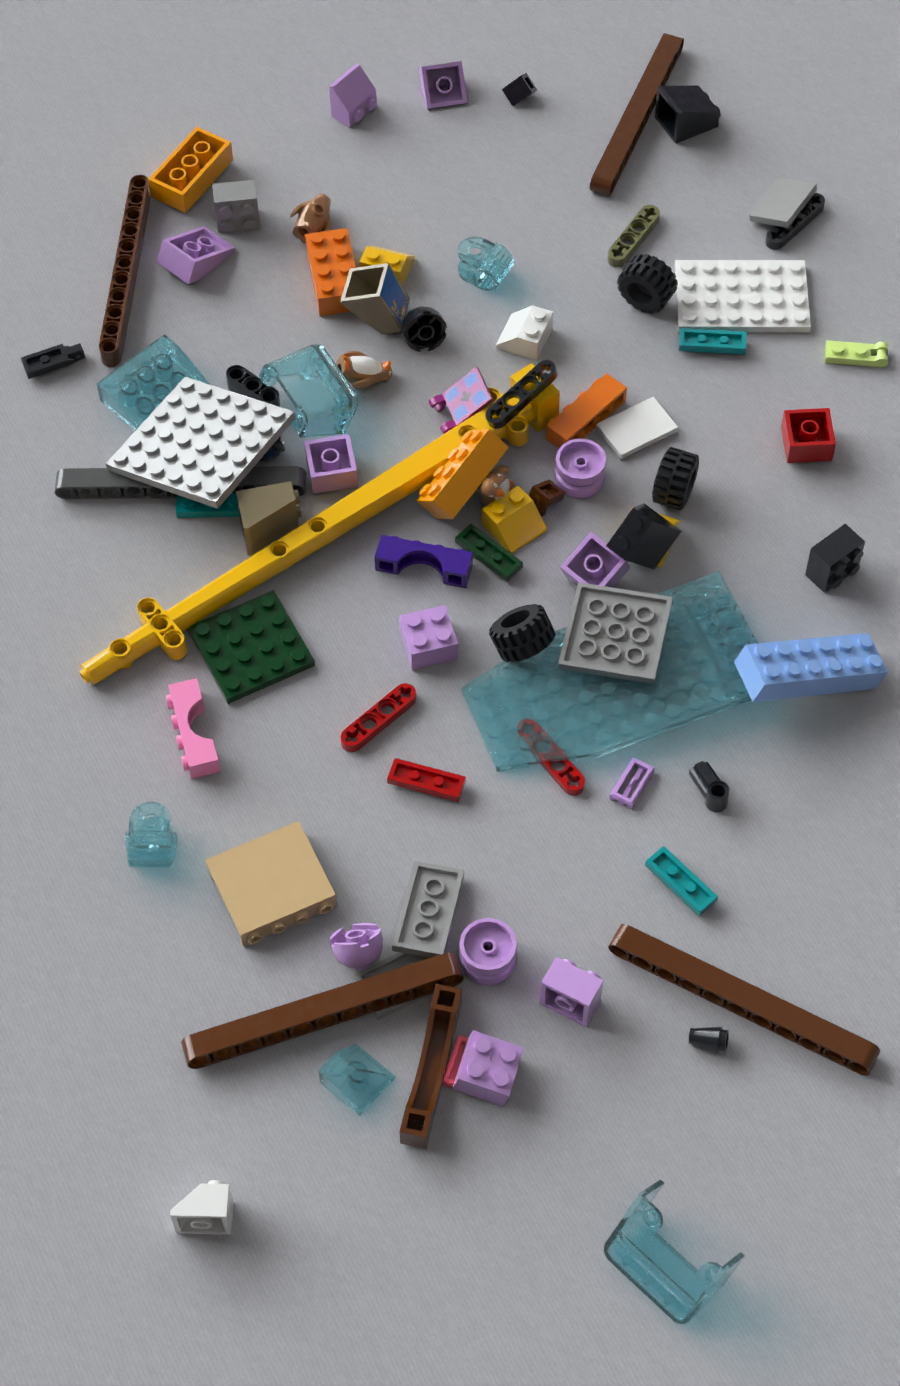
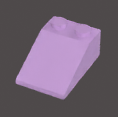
(193, 254)

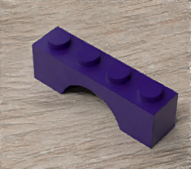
(397, 553)

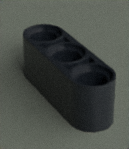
(248, 384)

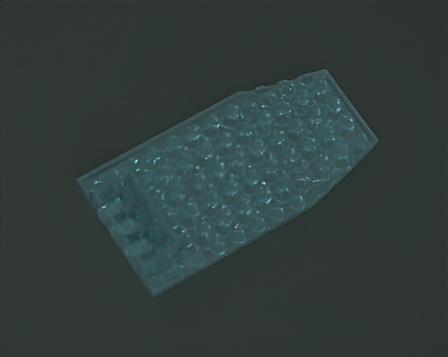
(551, 714)

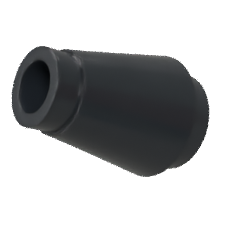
(710, 1038)

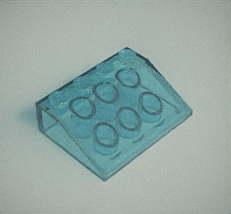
(146, 381)

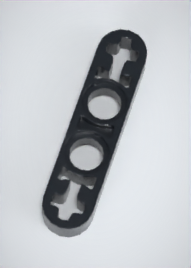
(799, 223)
(524, 396)

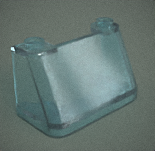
(316, 389)

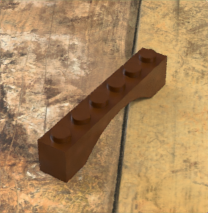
(425, 1093)

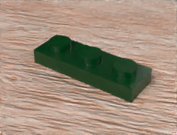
(489, 552)

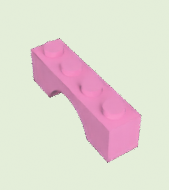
(199, 752)

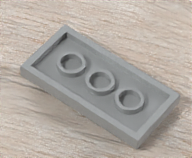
(428, 910)

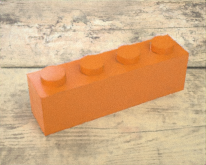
(586, 411)

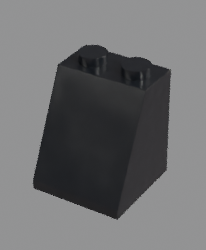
(685, 111)
(643, 537)

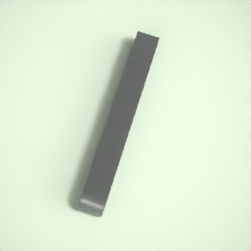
(103, 484)

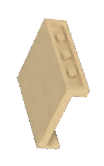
(271, 883)

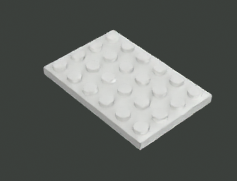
(743, 295)

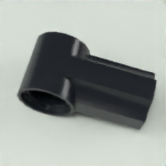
(710, 785)

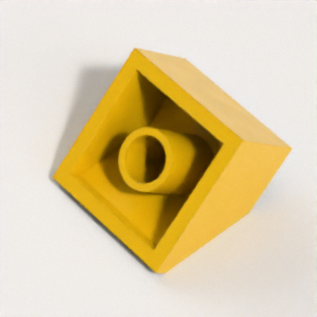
(398, 261)
(513, 520)

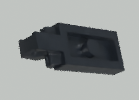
(51, 359)

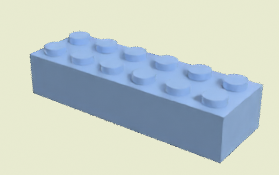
(810, 667)

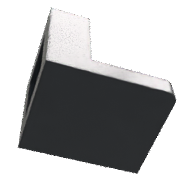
(519, 89)

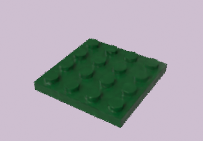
(251, 646)

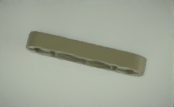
(630, 234)

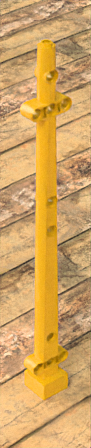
(304, 540)

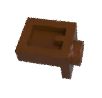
(545, 495)

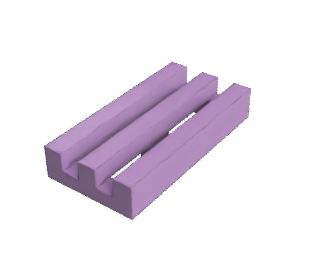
(622, 799)

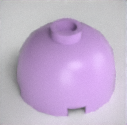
(357, 946)

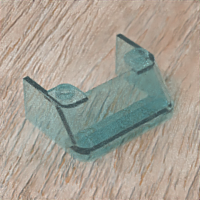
(658, 1267)

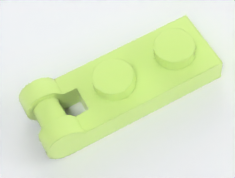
(856, 353)

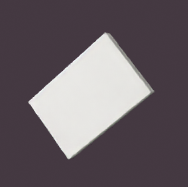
(636, 428)

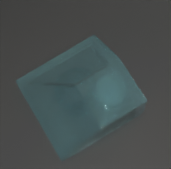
(355, 1077)

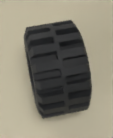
(647, 283)
(675, 478)
(522, 633)

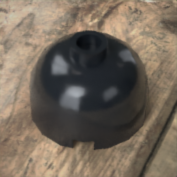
(424, 328)

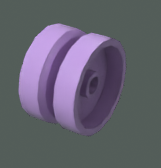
(580, 468)
(488, 951)

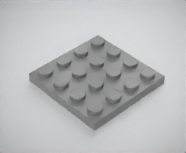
(615, 633)

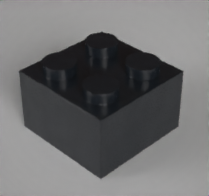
(835, 558)

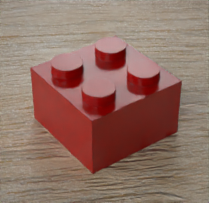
(808, 435)

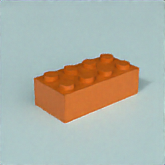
(329, 263)

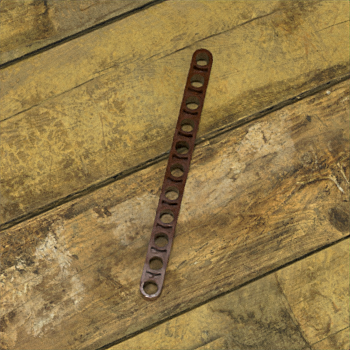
(636, 115)
(125, 271)
(745, 999)
(320, 1011)

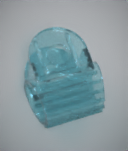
(492, 263)
(152, 839)

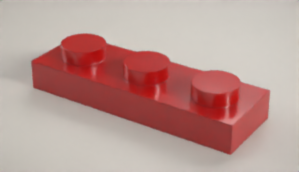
(426, 780)

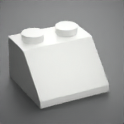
(526, 332)
(205, 1210)

